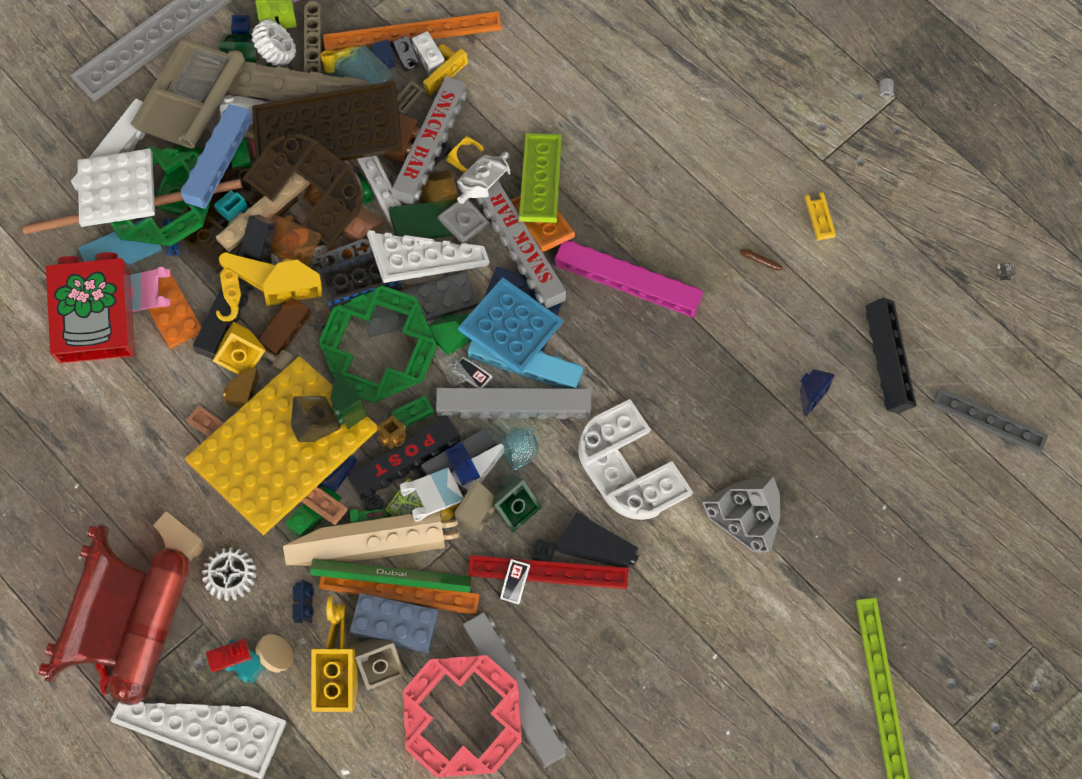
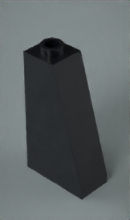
(595, 543)

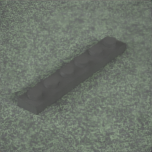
(990, 421)

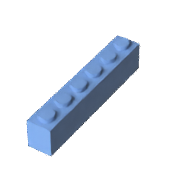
(216, 156)

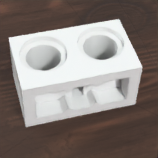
(427, 52)

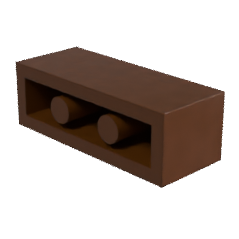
(284, 326)

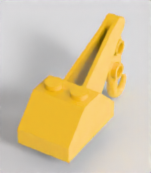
(277, 281)
(334, 669)

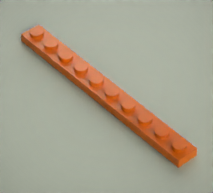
(436, 28)

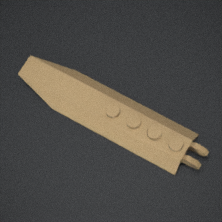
(370, 539)

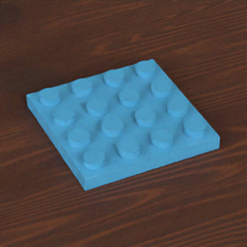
(511, 325)

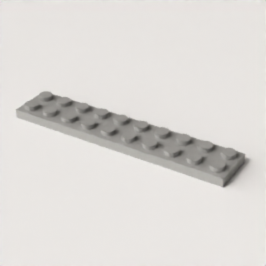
(143, 44)

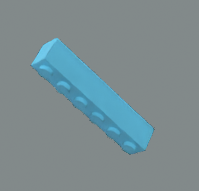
(543, 368)

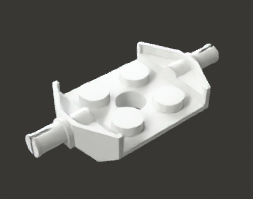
(482, 176)

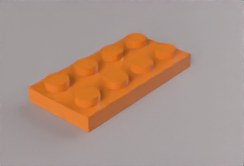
(547, 234)
(177, 321)

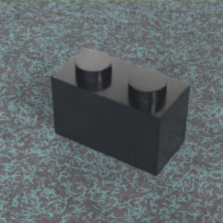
(259, 236)

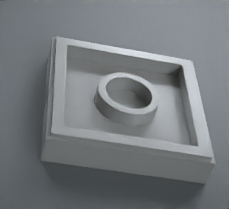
(463, 220)

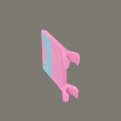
(145, 289)

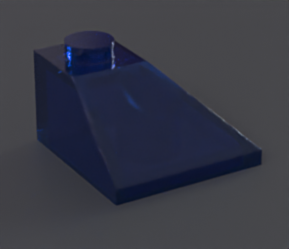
(814, 388)

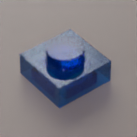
(240, 24)

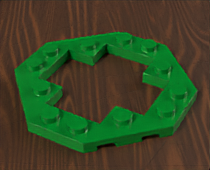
(147, 230)
(362, 308)

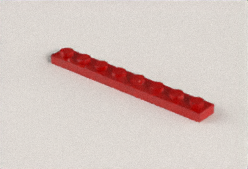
(552, 572)

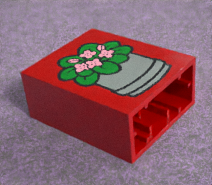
(90, 309)

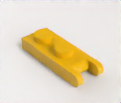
(820, 217)

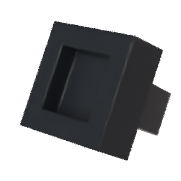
(544, 551)

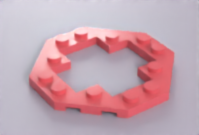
(506, 712)

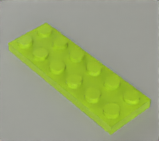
(540, 178)

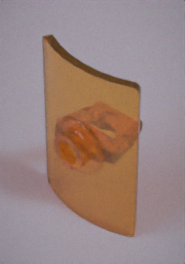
(294, 241)

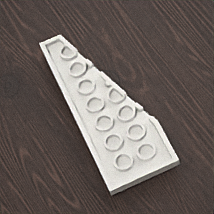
(224, 734)

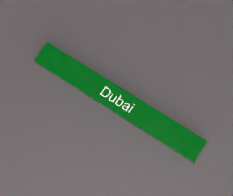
(390, 575)

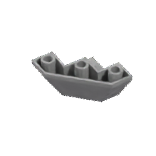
(747, 512)

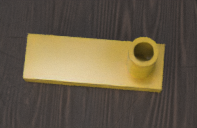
(452, 66)

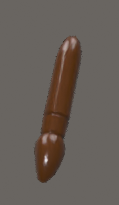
(758, 258)

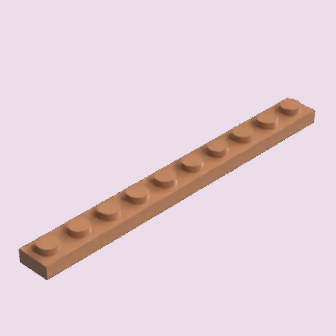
(316, 499)

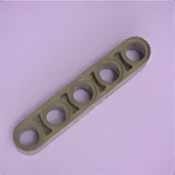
(312, 36)

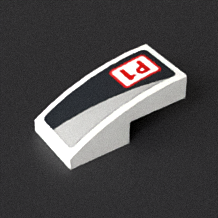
(477, 376)
(515, 581)

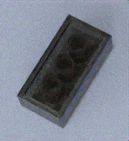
(351, 279)

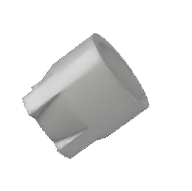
(886, 87)

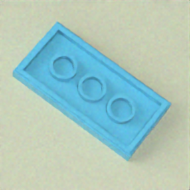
(128, 250)

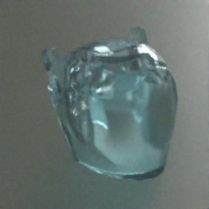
(520, 447)

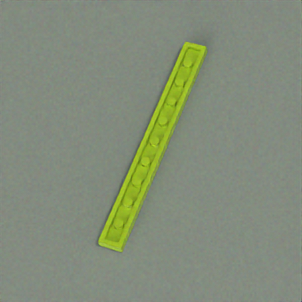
(882, 689)

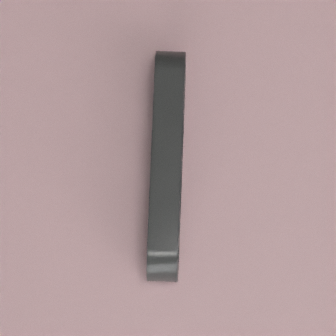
(337, 253)

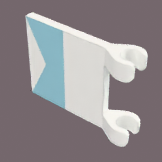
(435, 492)

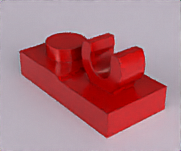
(228, 655)

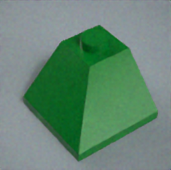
(447, 334)

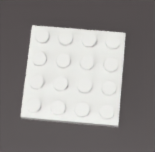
(116, 187)

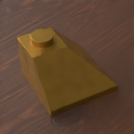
(439, 188)

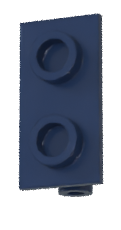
(303, 592)

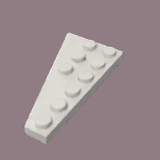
(418, 257)

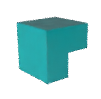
(231, 205)

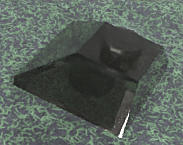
(312, 418)

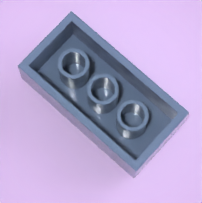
(403, 623)

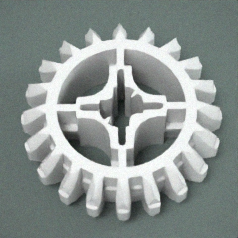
(273, 42)
(213, 571)

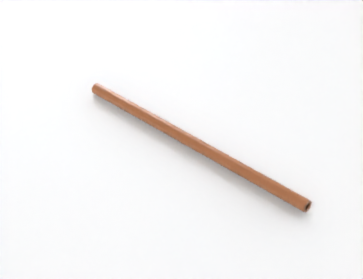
(159, 200)

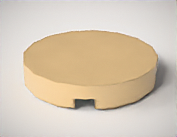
(275, 653)

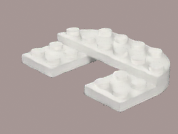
(613, 477)

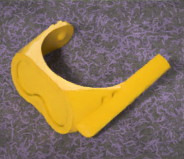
(452, 156)

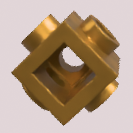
(391, 432)

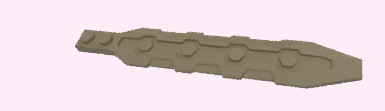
(285, 84)

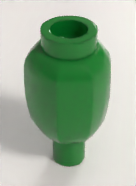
(367, 191)

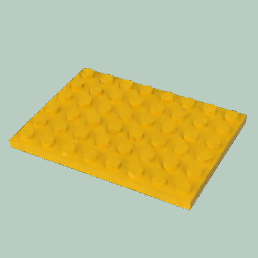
(257, 457)

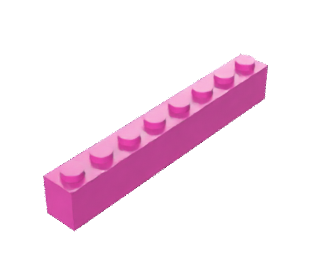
(629, 278)

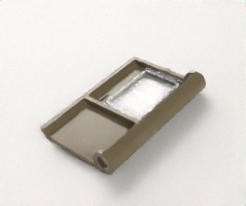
(187, 93)

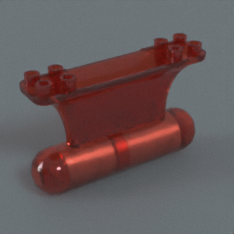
(119, 617)

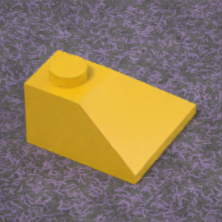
(239, 350)

